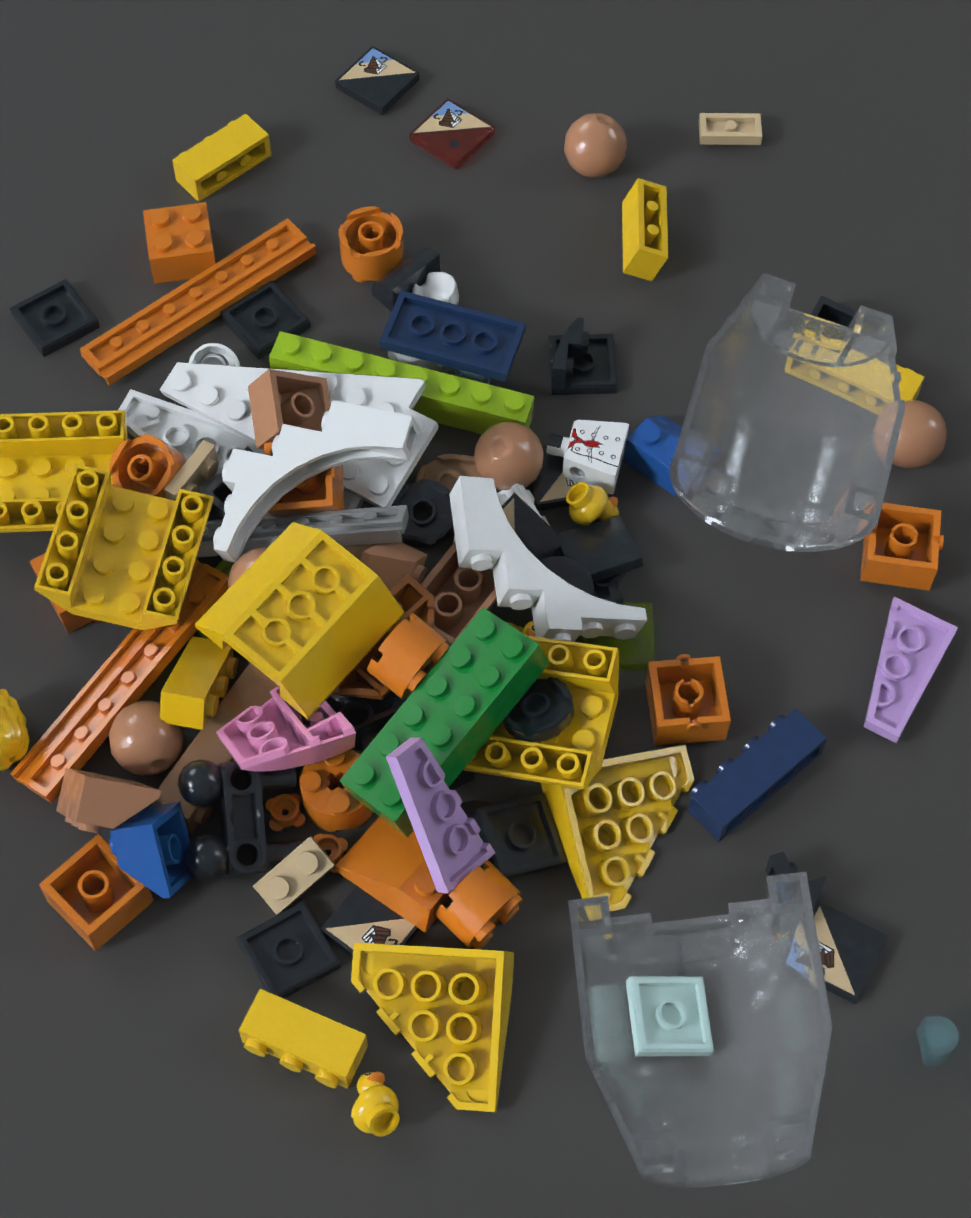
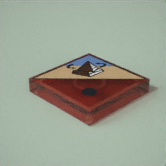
(452, 133)

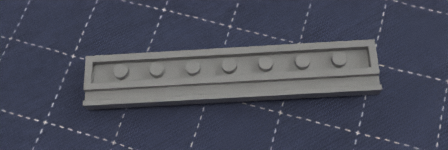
(344, 526)

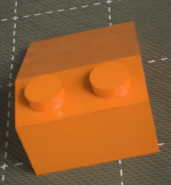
(394, 873)

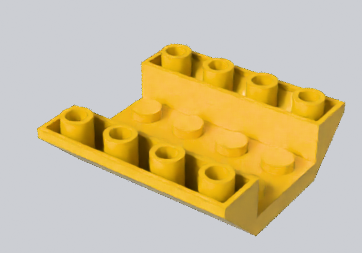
(40, 457)
(122, 552)
(303, 615)
(579, 750)

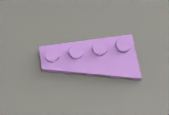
(907, 660)
(441, 827)

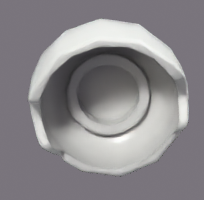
(439, 287)

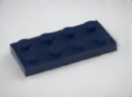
(453, 336)

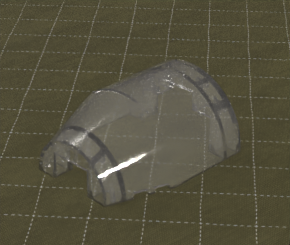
(791, 424)
(758, 1095)

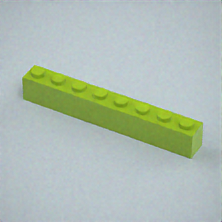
(446, 398)

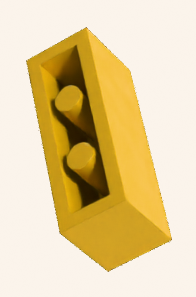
(222, 157)
(644, 229)
(197, 683)
(303, 1039)

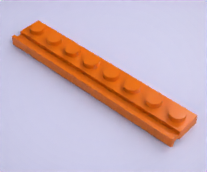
(197, 302)
(113, 687)

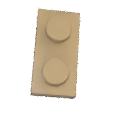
(730, 128)
(195, 471)
(294, 875)

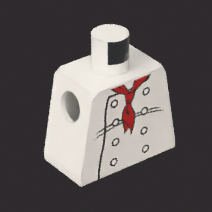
(592, 452)

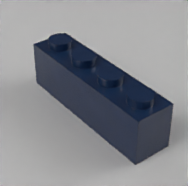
(755, 774)

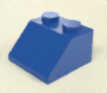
(652, 448)
(153, 848)

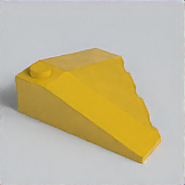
(617, 818)
(448, 1009)

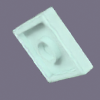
(669, 1016)

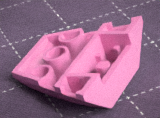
(282, 738)

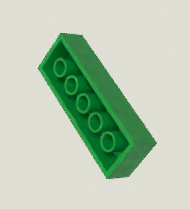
(450, 710)

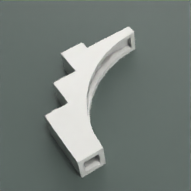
(260, 480)
(521, 580)

